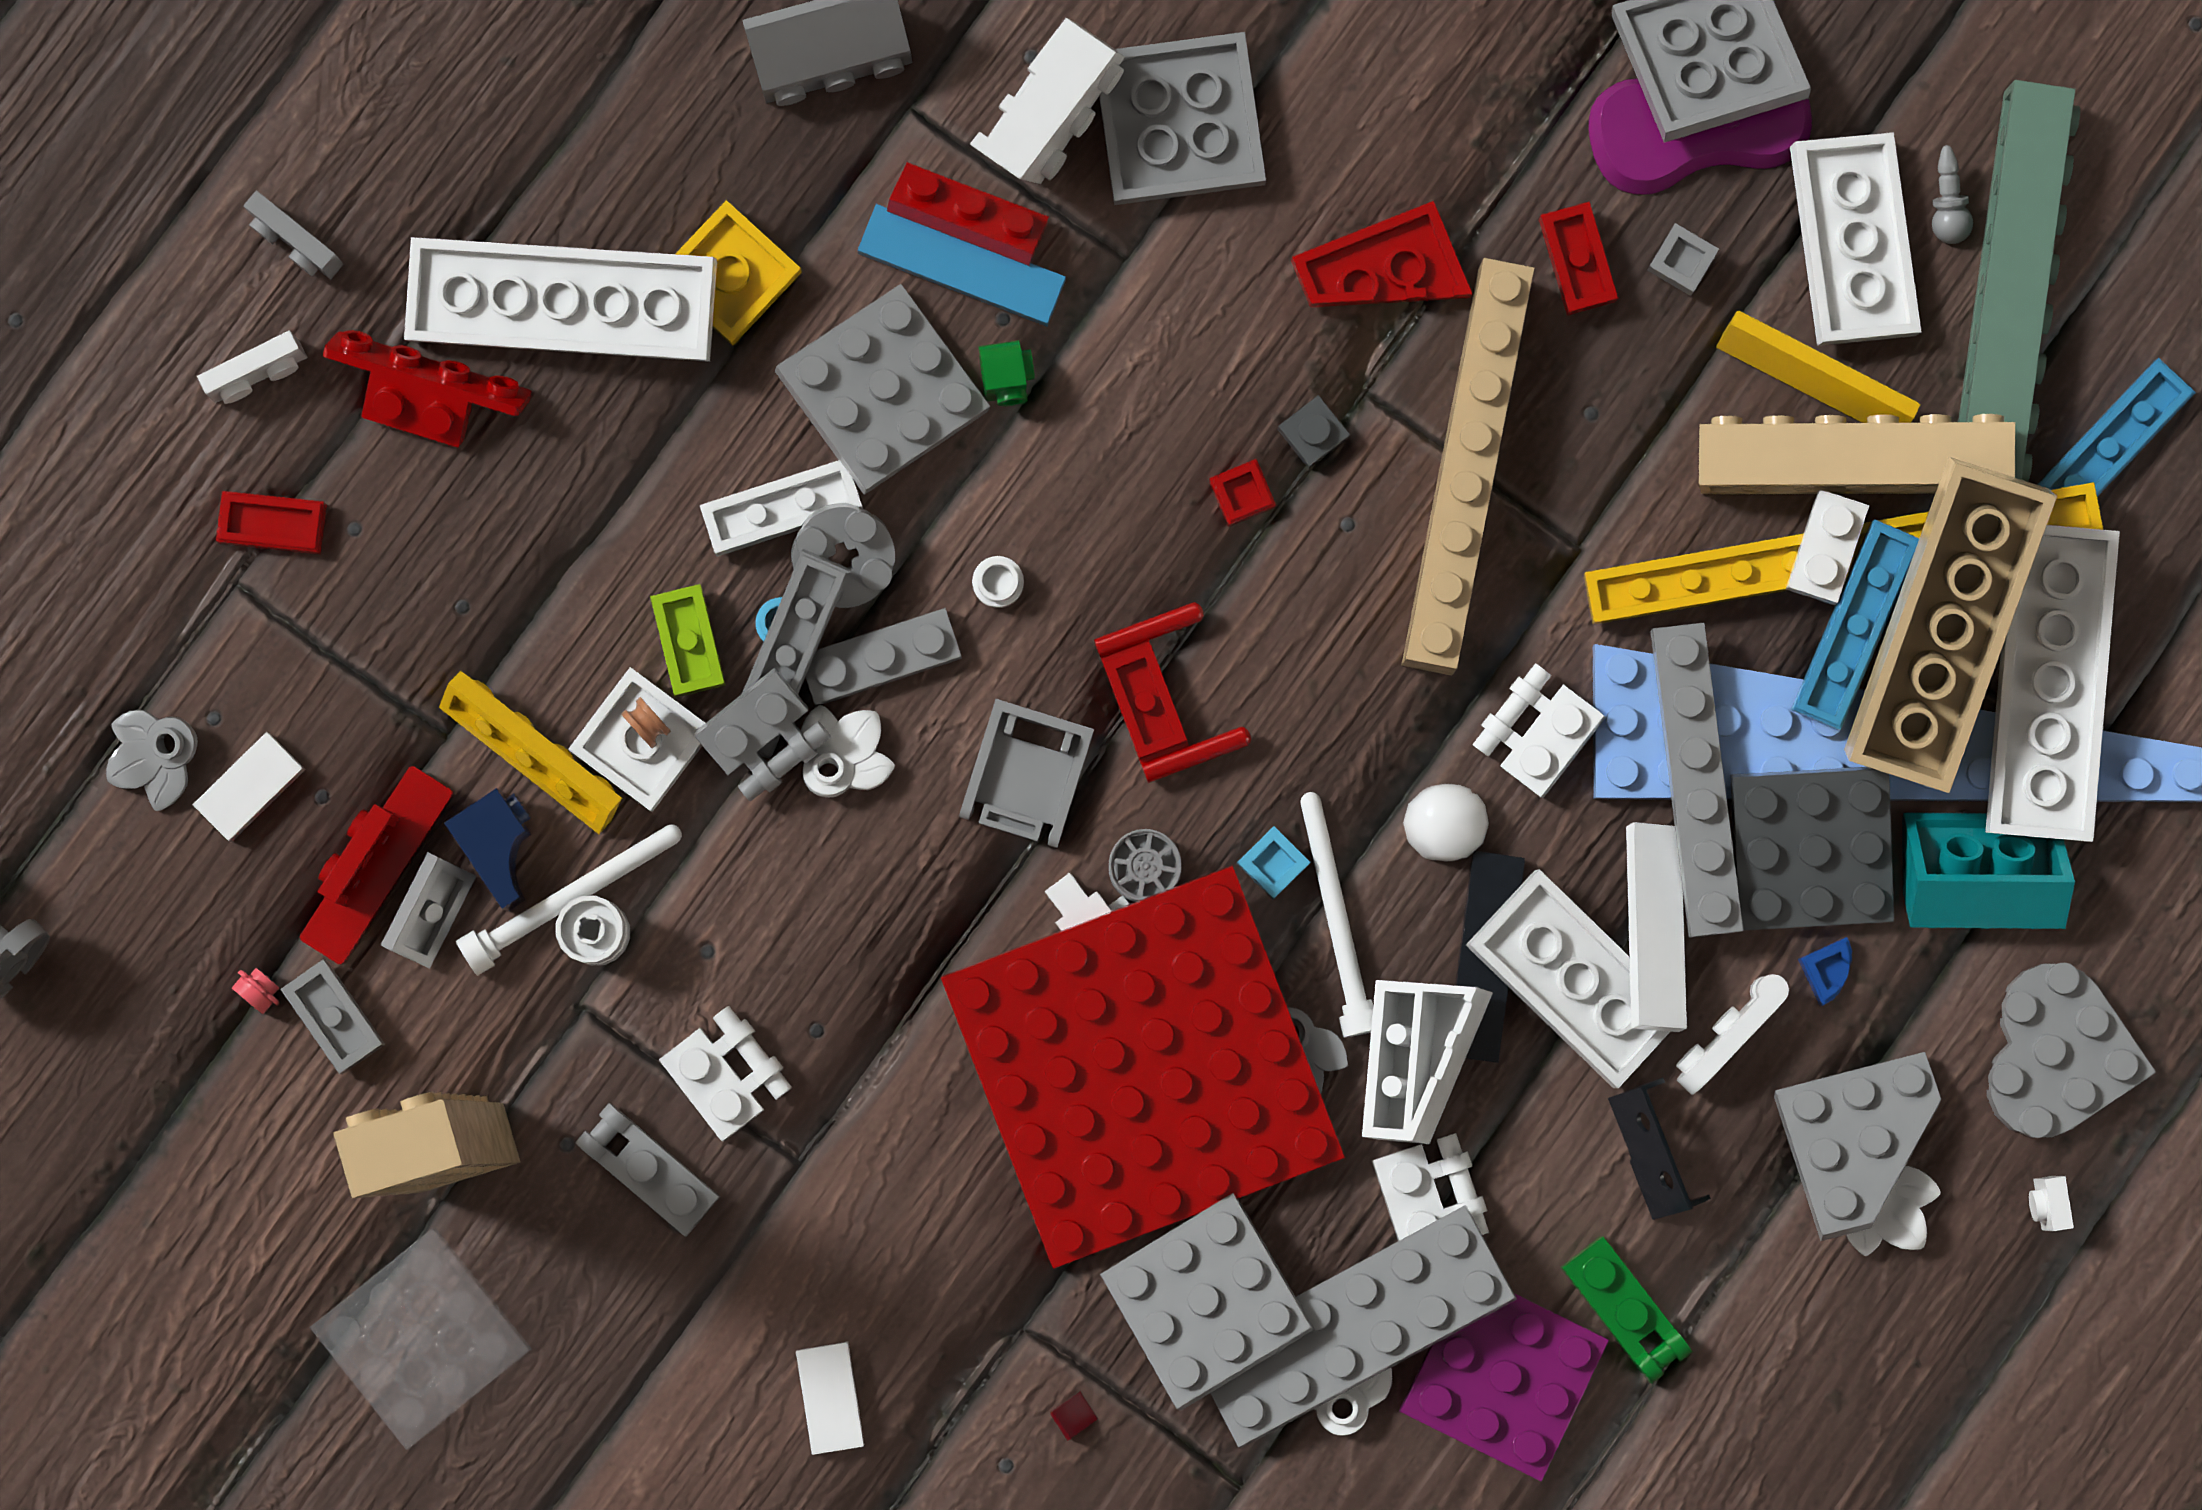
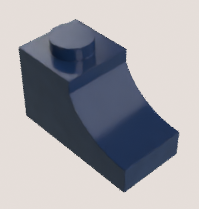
(490, 838)

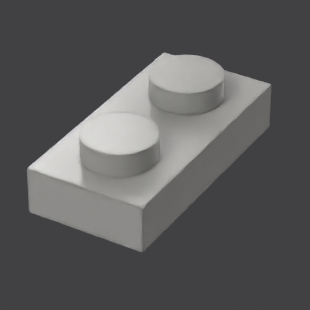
(307, 250)
(428, 910)
(332, 1016)

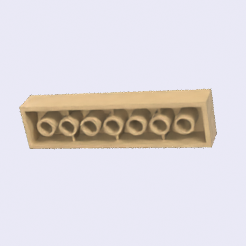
(424, 1144)

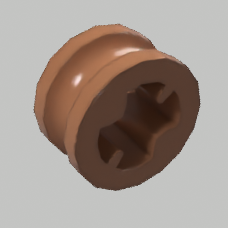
(646, 722)

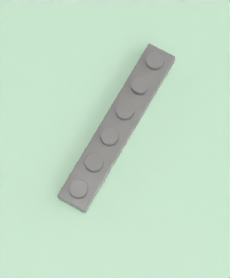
(1696, 780)

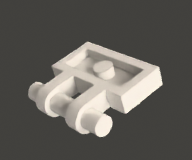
(1550, 741)
(711, 1081)
(1411, 1189)

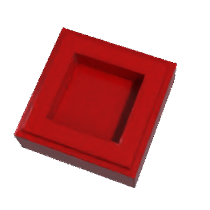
(1242, 492)

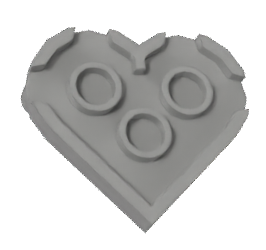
(2062, 1053)

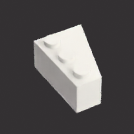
(1052, 103)

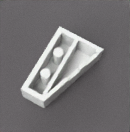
(1416, 1055)

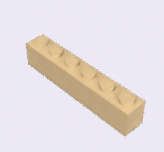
(1847, 456)

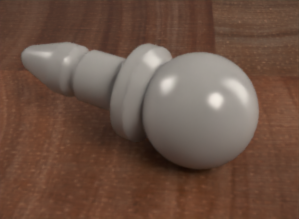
(1952, 220)

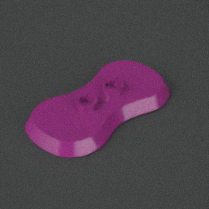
(1639, 162)

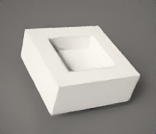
(2051, 1203)

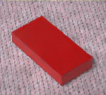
(271, 522)

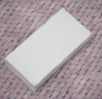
(249, 787)
(830, 1398)

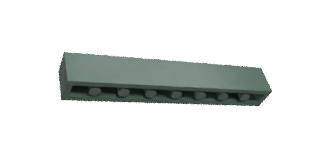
(2019, 259)

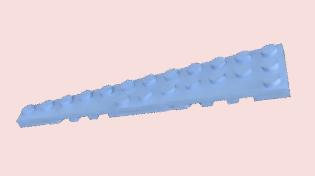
(1766, 736)

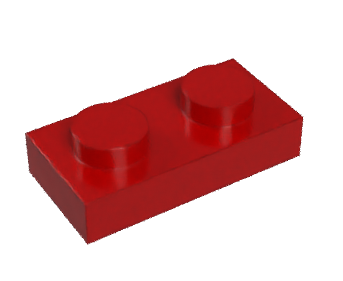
(1578, 258)

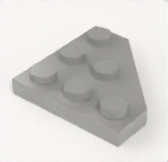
(1856, 1137)

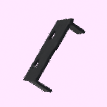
(1651, 1153)

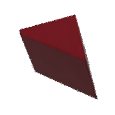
(1073, 1415)

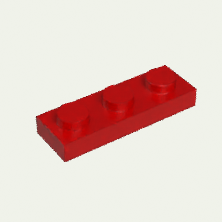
(967, 213)

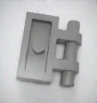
(751, 723)

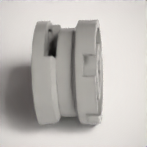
(1144, 864)

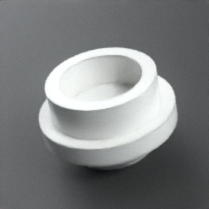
(998, 582)

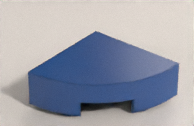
(1828, 969)

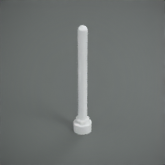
(485, 947)
(1359, 1010)

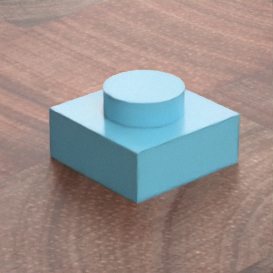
(1273, 862)

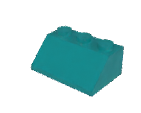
(1979, 878)

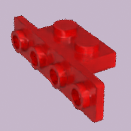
(420, 392)
(373, 863)

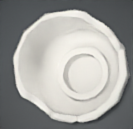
(1446, 822)

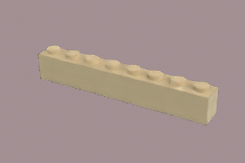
(1467, 467)

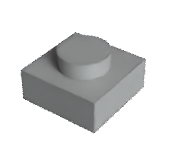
(1683, 259)

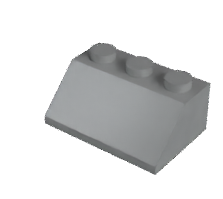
(826, 46)

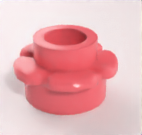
(256, 990)

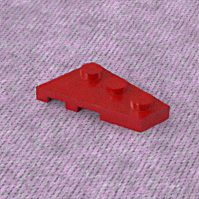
(1385, 263)

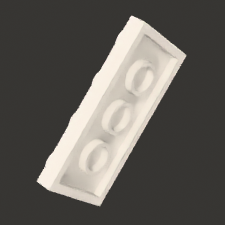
(1855, 239)
(1567, 976)

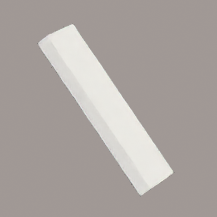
(1655, 928)

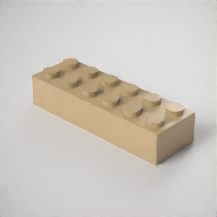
(1949, 624)

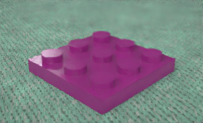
(1507, 1383)

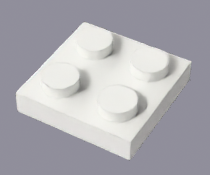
(623, 756)

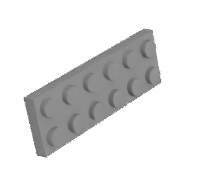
(1370, 1323)

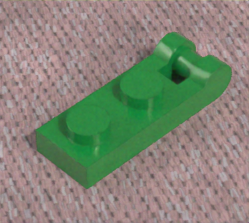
(1625, 1307)

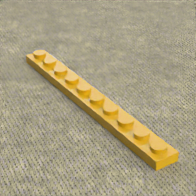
(1757, 566)

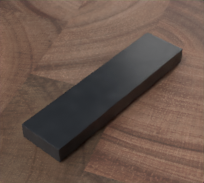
(1490, 885)

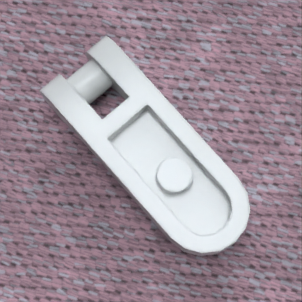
(1732, 1032)

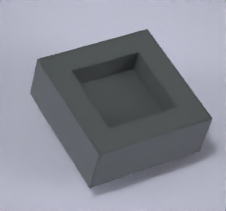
(1313, 432)

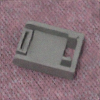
(1024, 781)

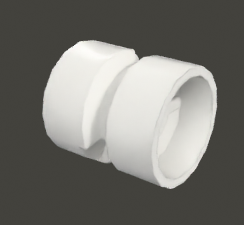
(592, 930)

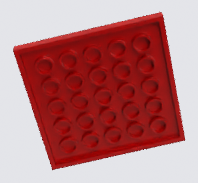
(1142, 1066)

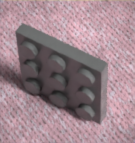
(1813, 847)

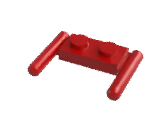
(1147, 701)

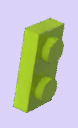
(687, 640)

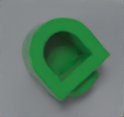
(1005, 372)

